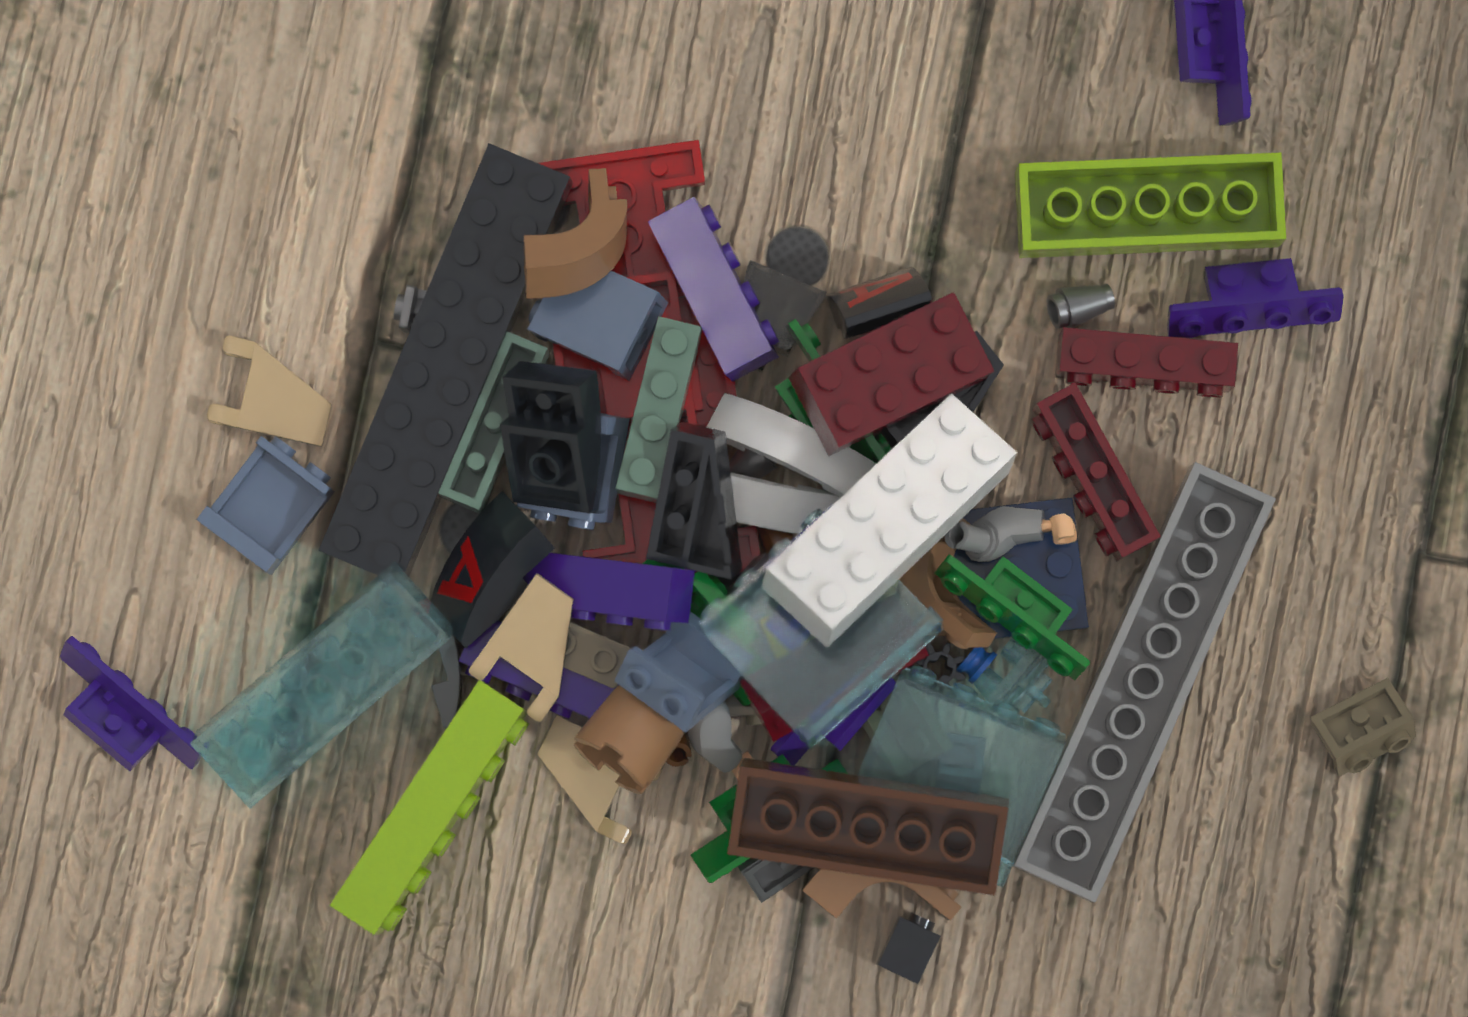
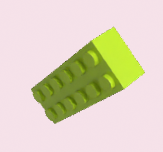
(1150, 205)
(429, 809)

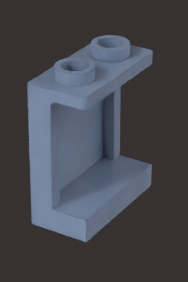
(602, 322)
(613, 442)
(268, 504)
(679, 675)

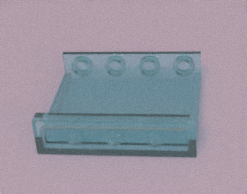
(793, 670)
(967, 745)

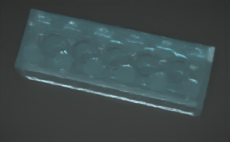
(322, 685)

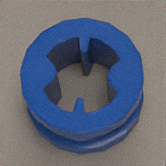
(976, 663)

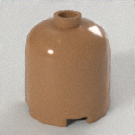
(628, 740)

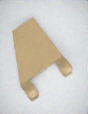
(273, 399)
(533, 641)
(585, 785)

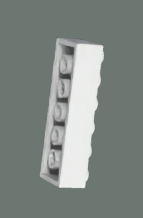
(888, 520)

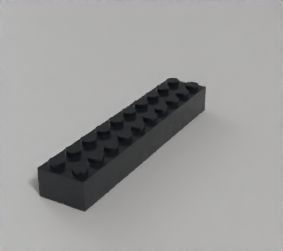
(444, 364)

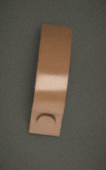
(582, 255)
(959, 623)
(837, 889)

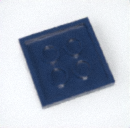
(1048, 563)

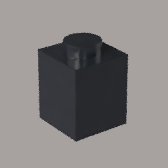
(909, 947)

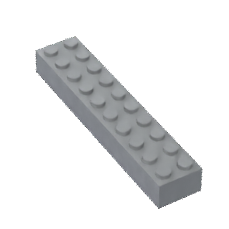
(1143, 681)

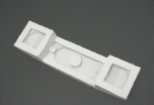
(787, 443)
(776, 504)

